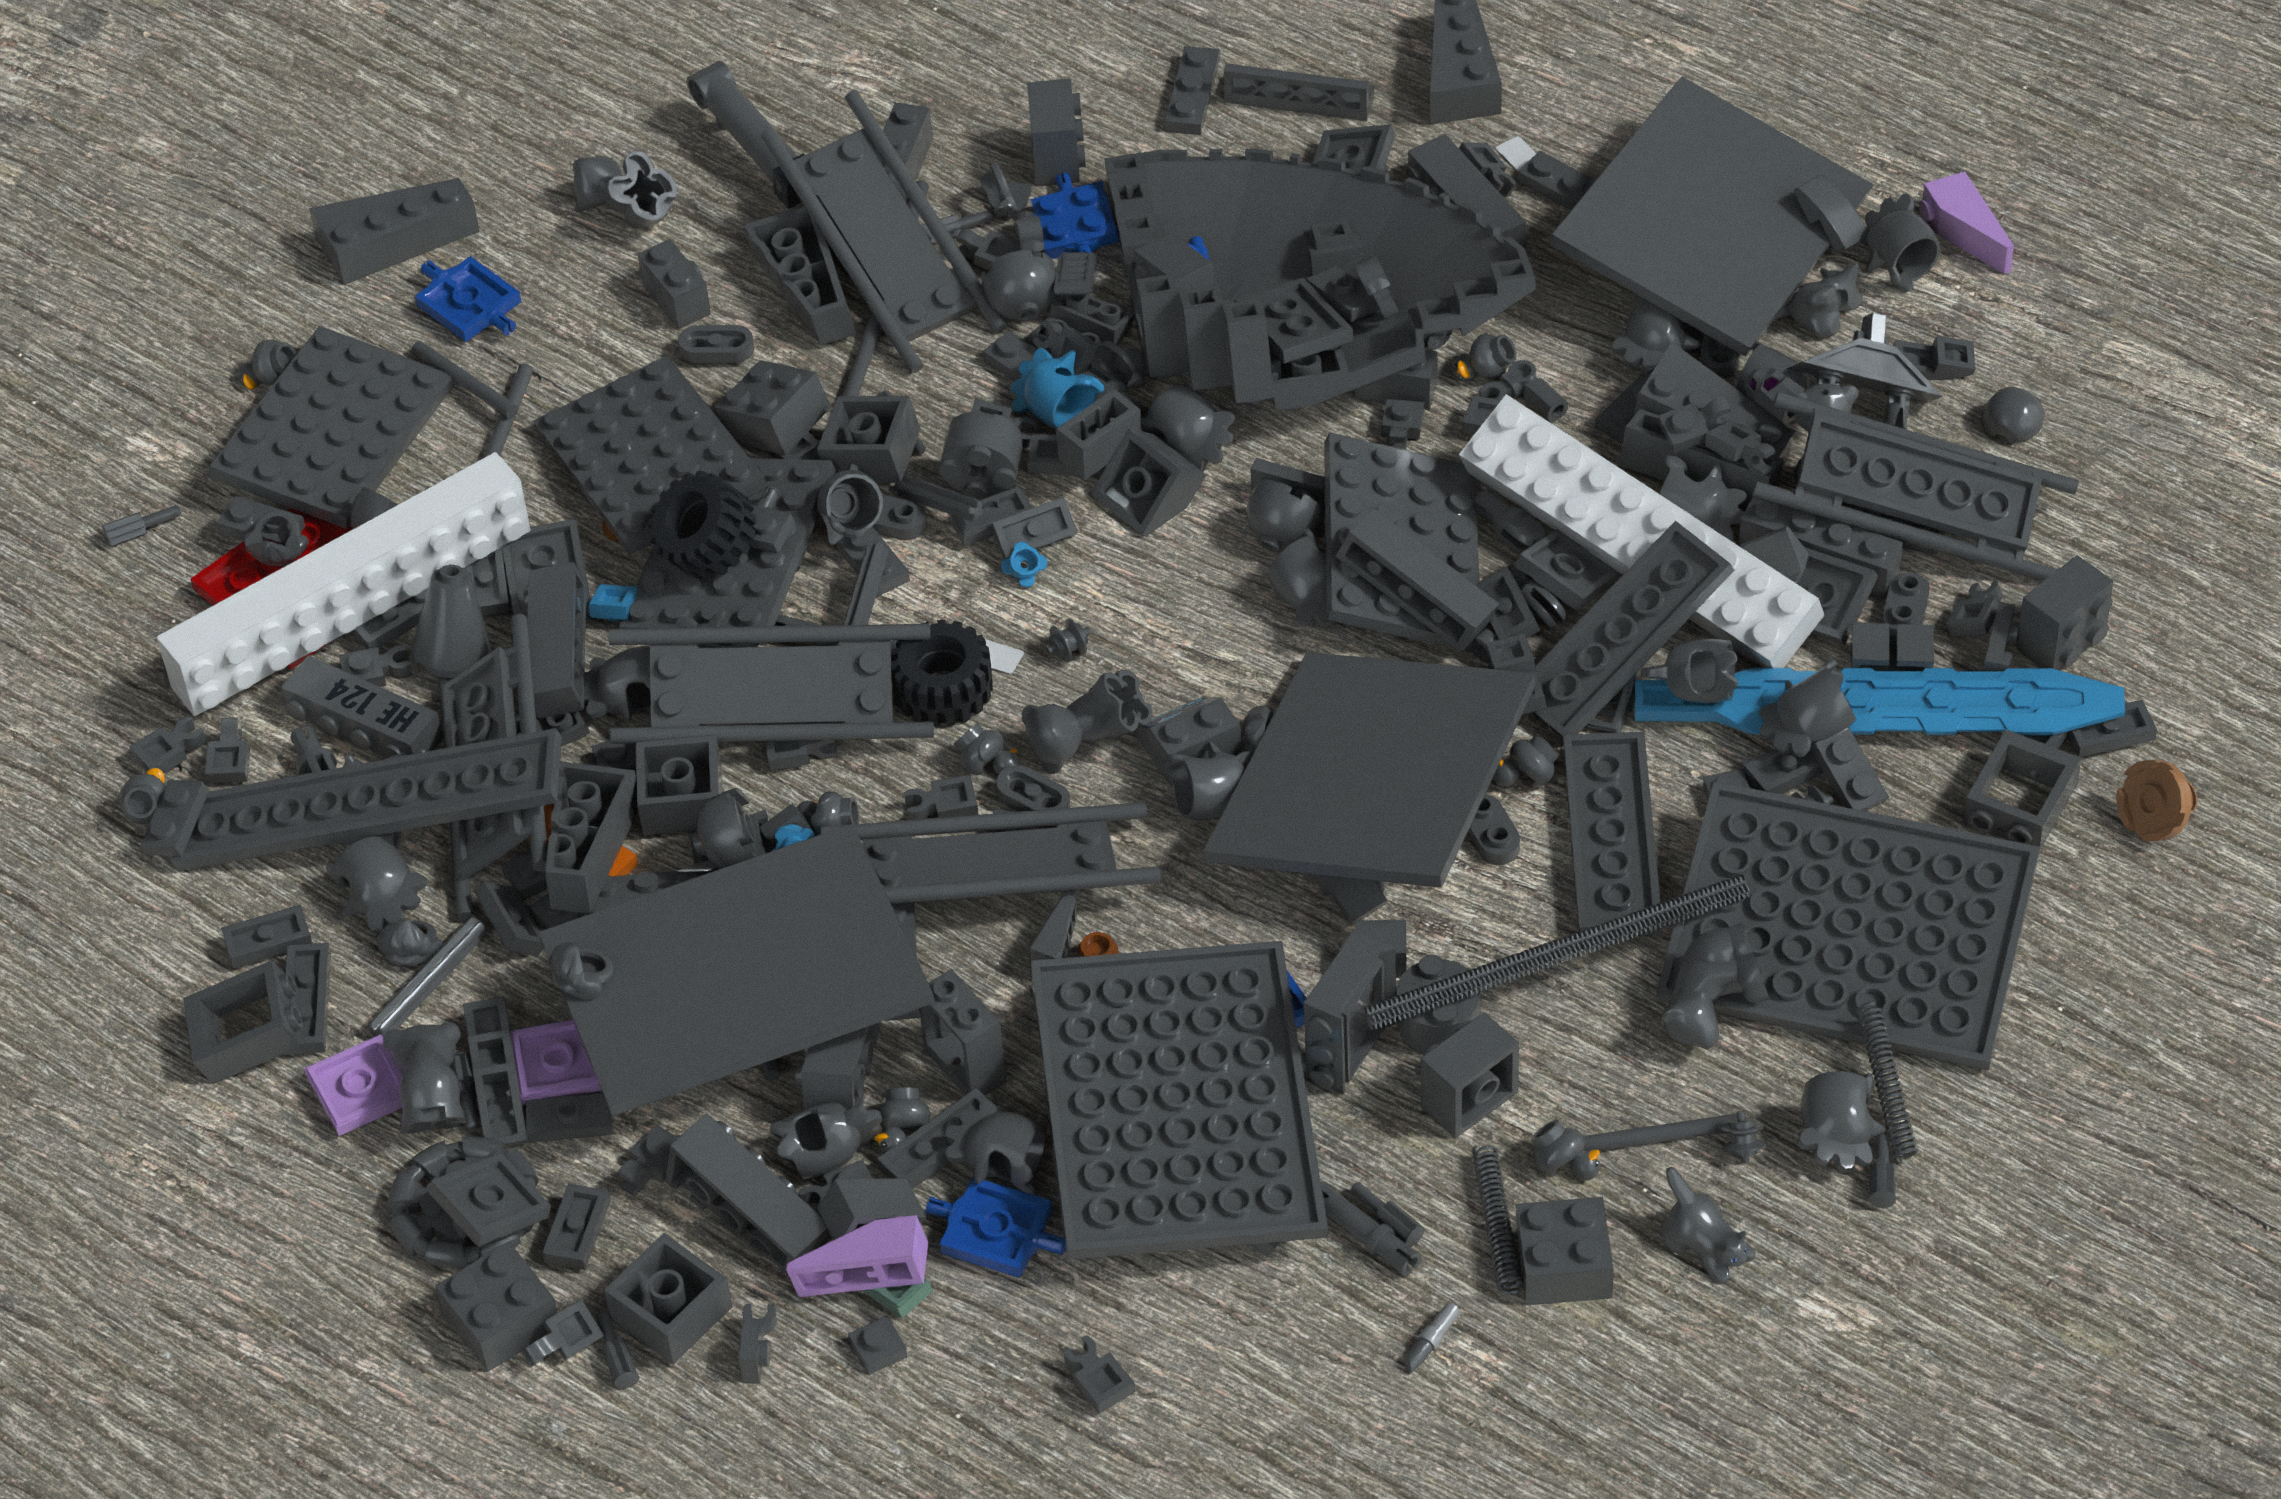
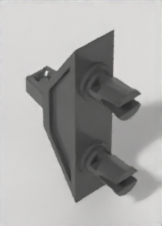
(1874, 365)

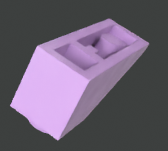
(1966, 220)
(870, 1257)

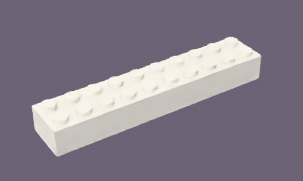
(1620, 520)
(343, 584)

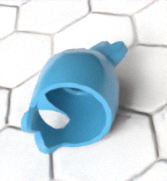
(1052, 389)

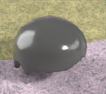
(2013, 414)

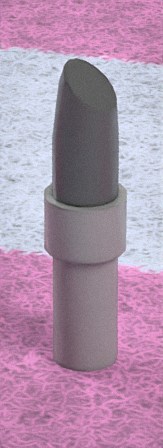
(1431, 1337)

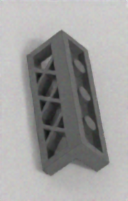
(1298, 92)

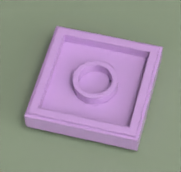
(551, 1062)
(356, 1085)

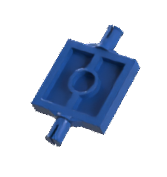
(1075, 218)
(467, 298)
(996, 1227)

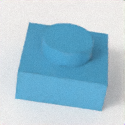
(612, 602)

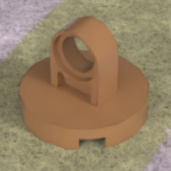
(2155, 800)

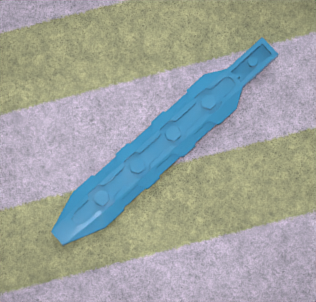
(1912, 701)

